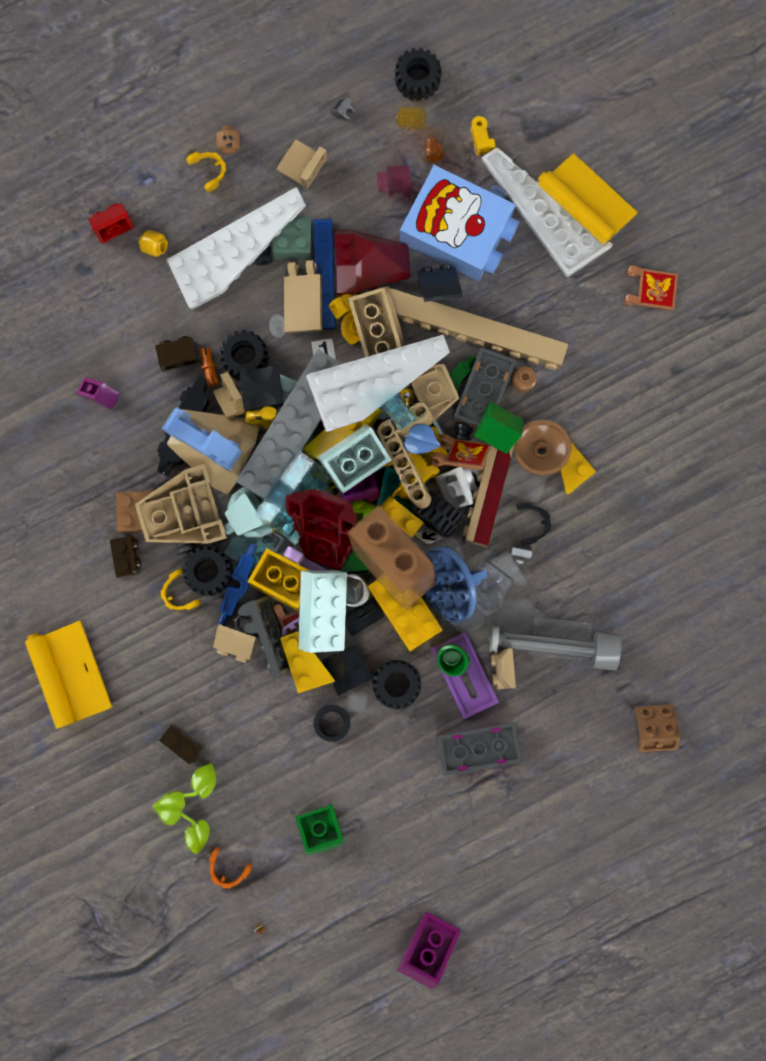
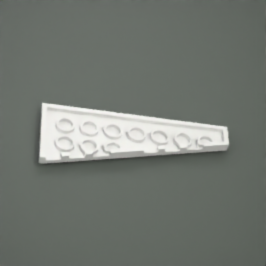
(557, 230)

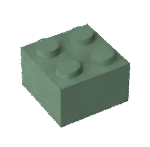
(294, 240)

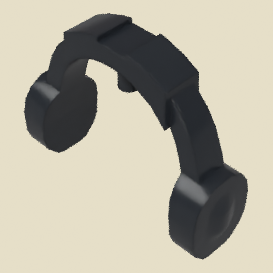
(528, 506)

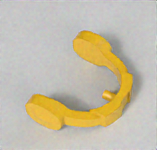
(196, 157)
(267, 413)
(174, 575)

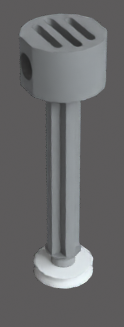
(603, 650)

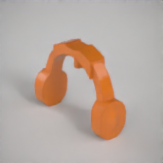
(216, 880)

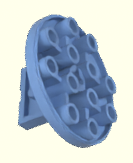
(454, 585)

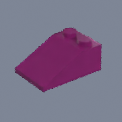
(429, 951)

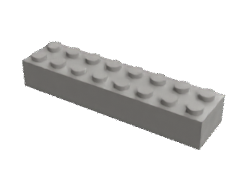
(286, 433)

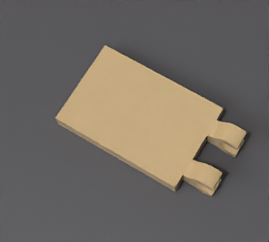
(302, 299)

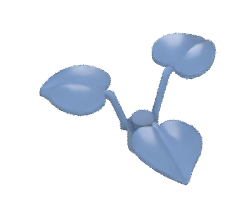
(420, 437)

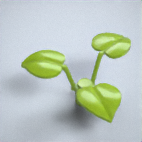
(171, 806)

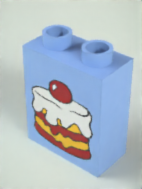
(459, 224)

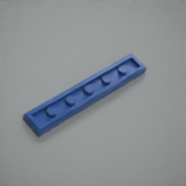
(325, 266)

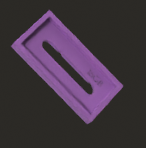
(485, 693)

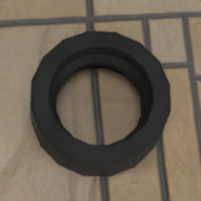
(317, 723)

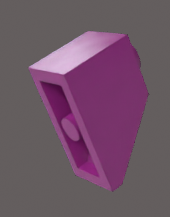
(98, 393)

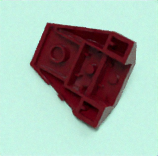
(368, 261)
(322, 526)

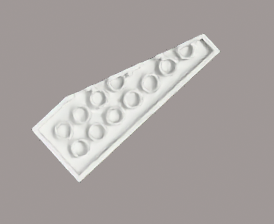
(217, 260)
(360, 387)

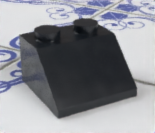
(347, 669)

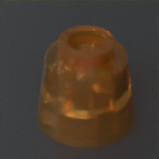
(433, 150)

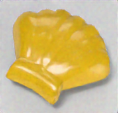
(349, 329)

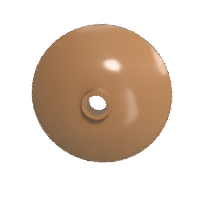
(544, 436)

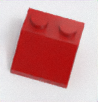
(110, 222)

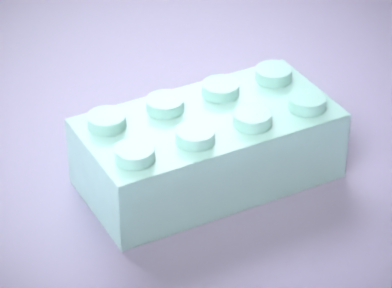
(322, 611)

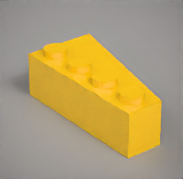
(327, 440)

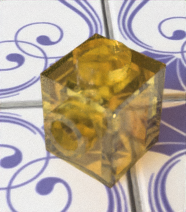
(411, 118)

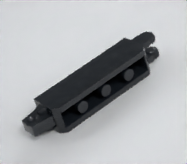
(192, 399)

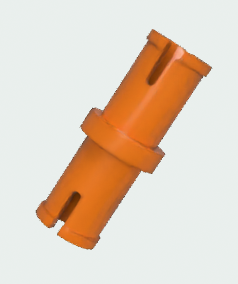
(209, 367)

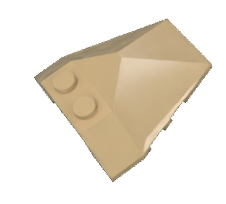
(232, 428)
(181, 510)

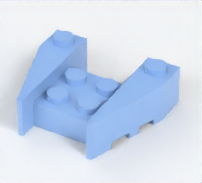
(211, 445)

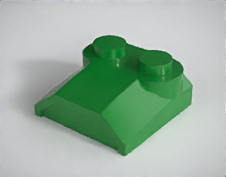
(319, 830)

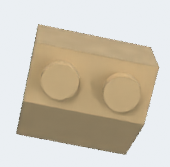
(235, 643)

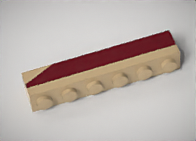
(487, 498)

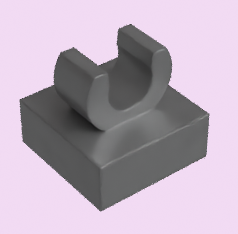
(340, 108)
(520, 552)

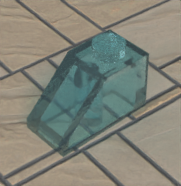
(397, 412)

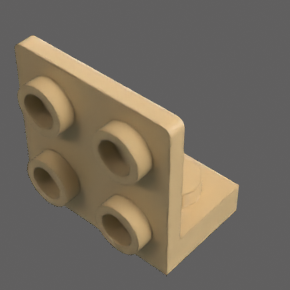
(302, 163)

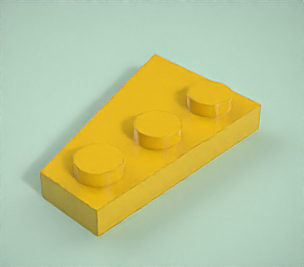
(305, 666)

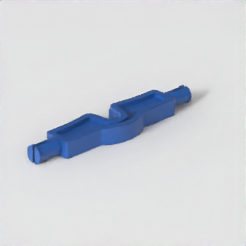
(234, 594)

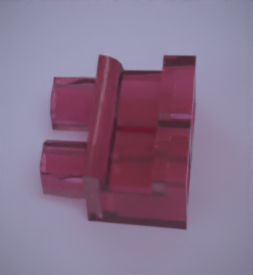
(395, 180)

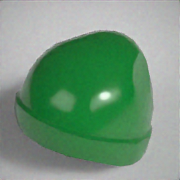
(453, 660)

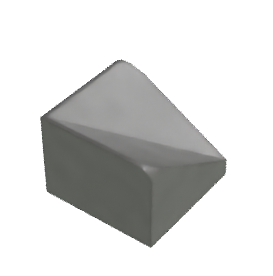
(353, 590)

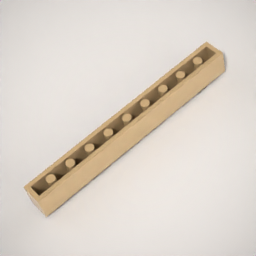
(479, 330)

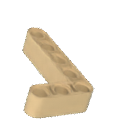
(402, 455)

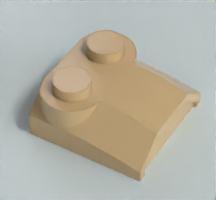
(504, 669)

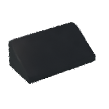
(363, 616)

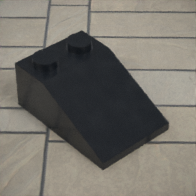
(439, 283)

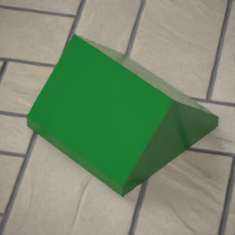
(499, 428)

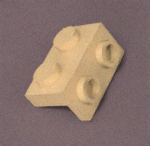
(229, 397)

